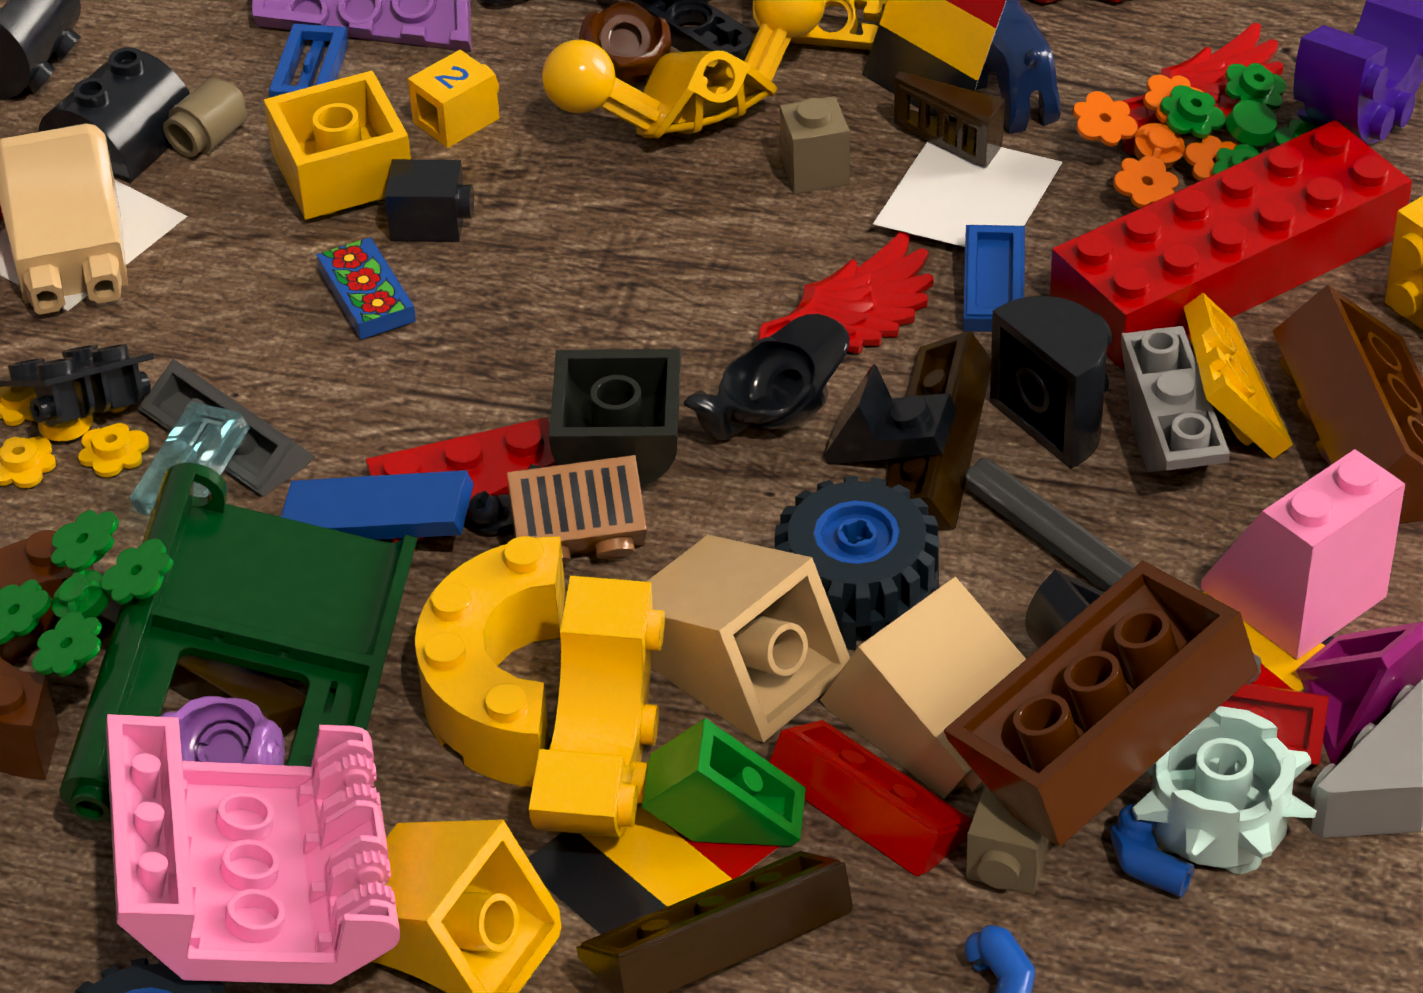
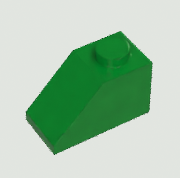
(722, 791)

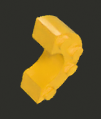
(467, 631)
(603, 713)

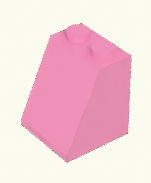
(1314, 555)

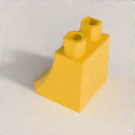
(467, 907)

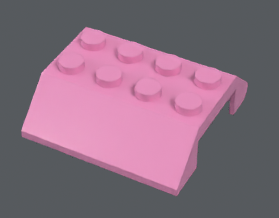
(249, 862)

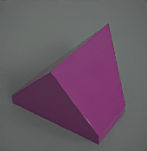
(1362, 679)

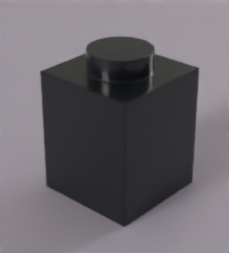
(427, 200)

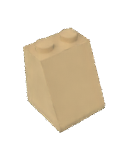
(747, 632)
(919, 679)

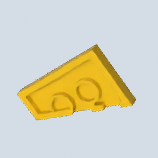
(1232, 378)

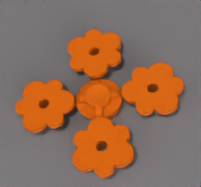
(1154, 143)

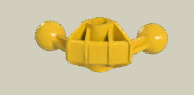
(684, 87)

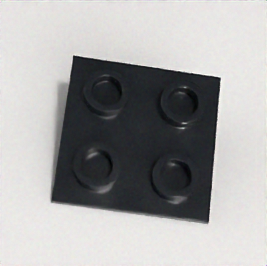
(81, 382)

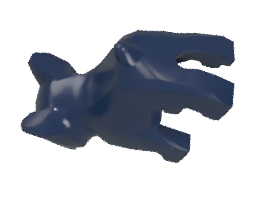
(1022, 65)

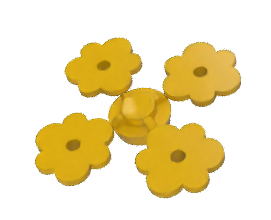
(27, 459)

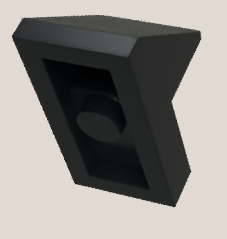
(887, 427)

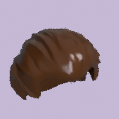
(629, 37)

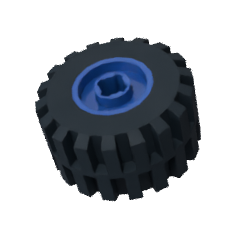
(869, 549)

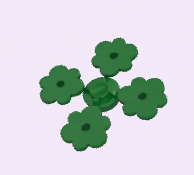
(1249, 120)
(82, 595)

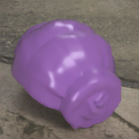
(228, 732)

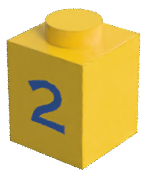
(454, 98)

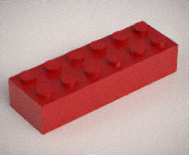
(1236, 235)

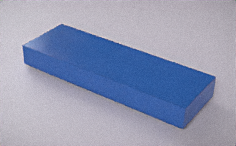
(384, 504)

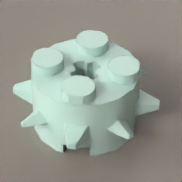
(1225, 792)

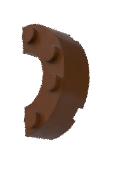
(26, 705)

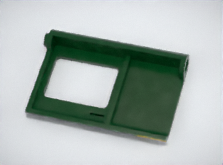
(251, 597)

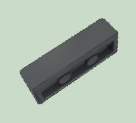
(263, 456)

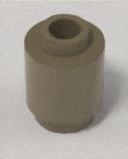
(205, 117)

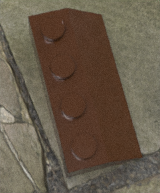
(1357, 388)
(1104, 700)

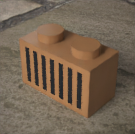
(585, 503)

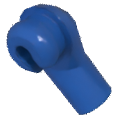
(1141, 858)
(999, 951)

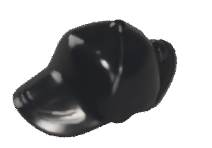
(775, 381)

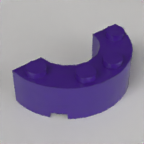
(1366, 76)

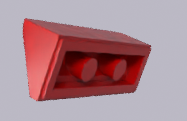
(870, 796)

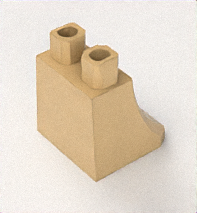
(62, 216)

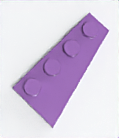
(411, 22)

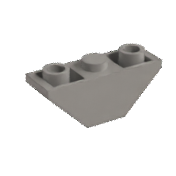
(1168, 402)
(1380, 779)

